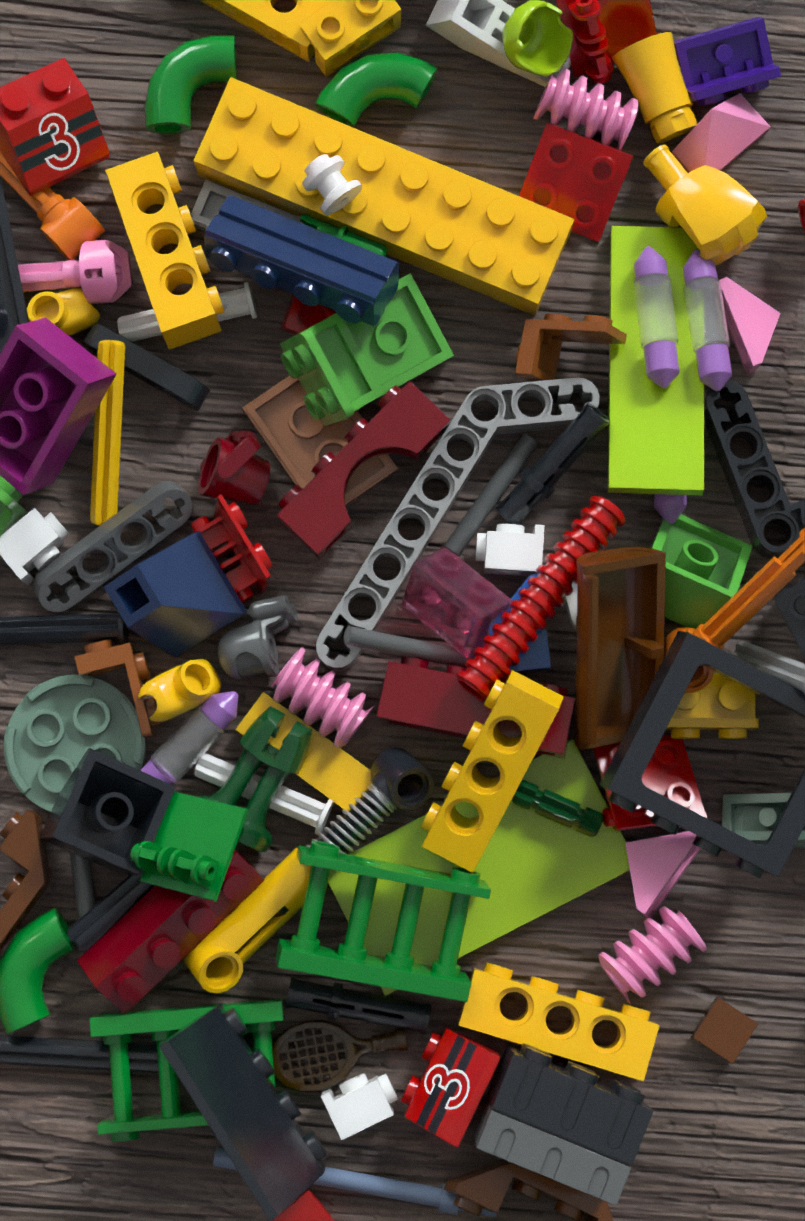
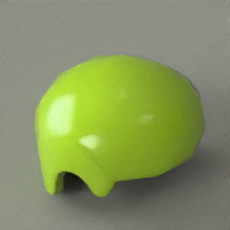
(537, 38)

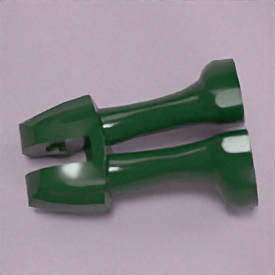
(279, 764)

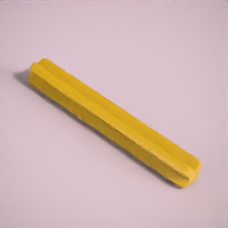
(108, 437)

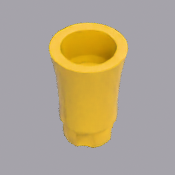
(658, 85)

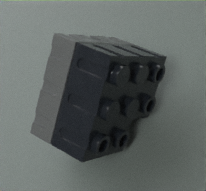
(562, 1122)

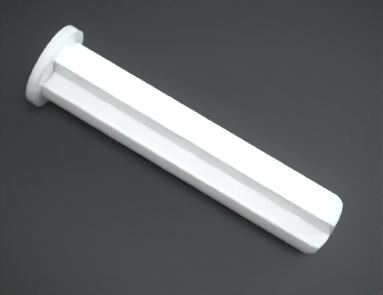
(145, 324)
(286, 800)

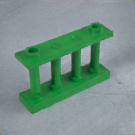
(351, 958)
(162, 1023)

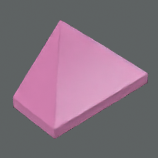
(721, 135)
(749, 323)
(657, 867)

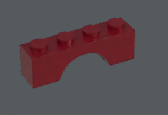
(403, 426)

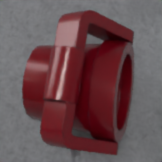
(234, 469)

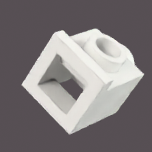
(32, 543)
(510, 550)
(360, 1103)

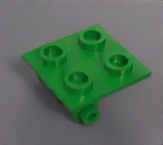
(191, 846)

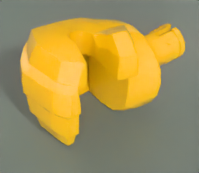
(707, 205)

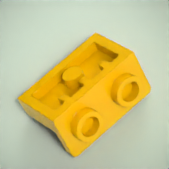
(348, 29)
(718, 707)

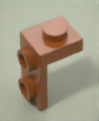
(542, 342)
(104, 658)

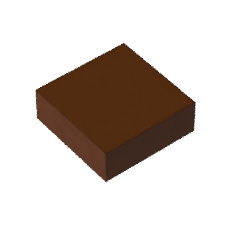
(724, 1030)

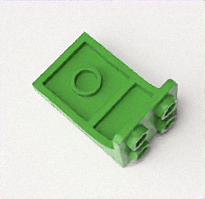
(356, 363)

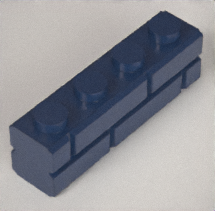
(301, 261)

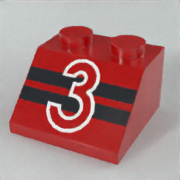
(49, 127)
(450, 1084)

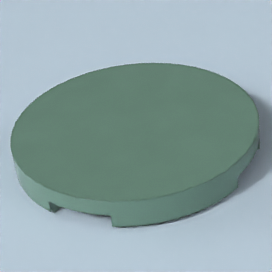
(59, 725)

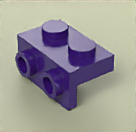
(726, 61)

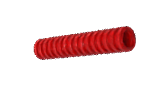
(540, 598)

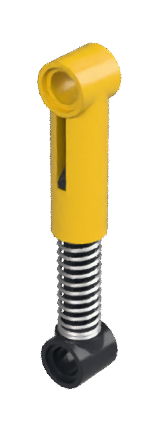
(219, 957)

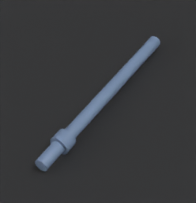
(375, 1186)

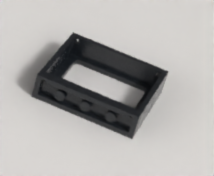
(647, 729)

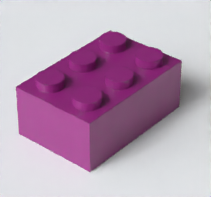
(45, 402)

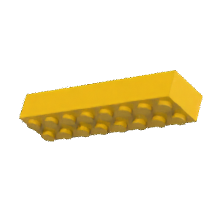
(406, 200)

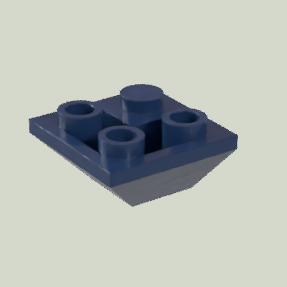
(176, 596)

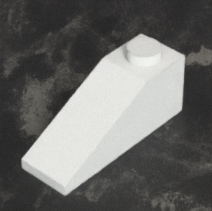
(479, 30)

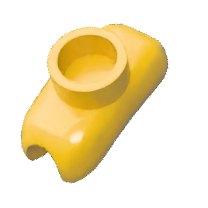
(64, 309)
(181, 688)

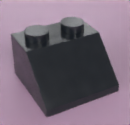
(107, 812)

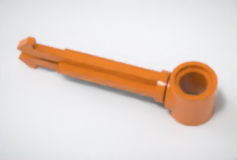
(63, 220)
(743, 606)

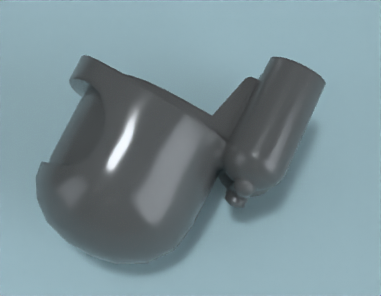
(252, 647)

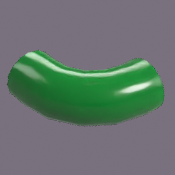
(375, 79)
(24, 969)

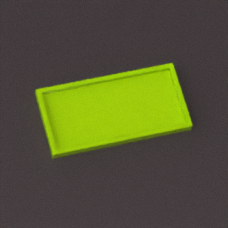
(527, 865)

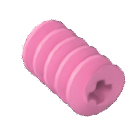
(587, 108)
(320, 698)
(651, 952)

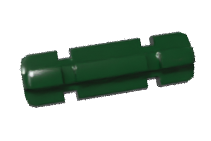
(558, 808)

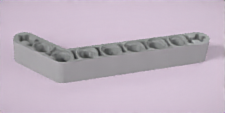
(455, 475)

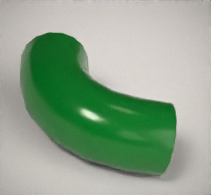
(180, 75)

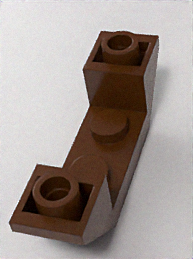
(26, 848)
(489, 1184)

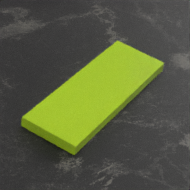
(652, 429)

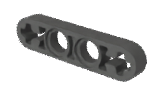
(107, 539)

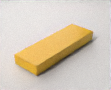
(325, 766)

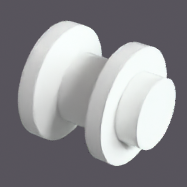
(326, 177)

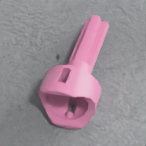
(97, 283)

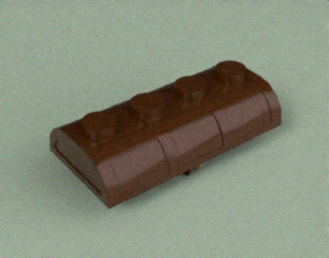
(616, 639)

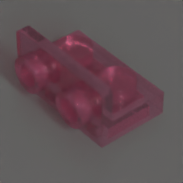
(453, 600)

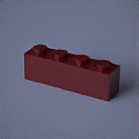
(439, 704)
(160, 934)

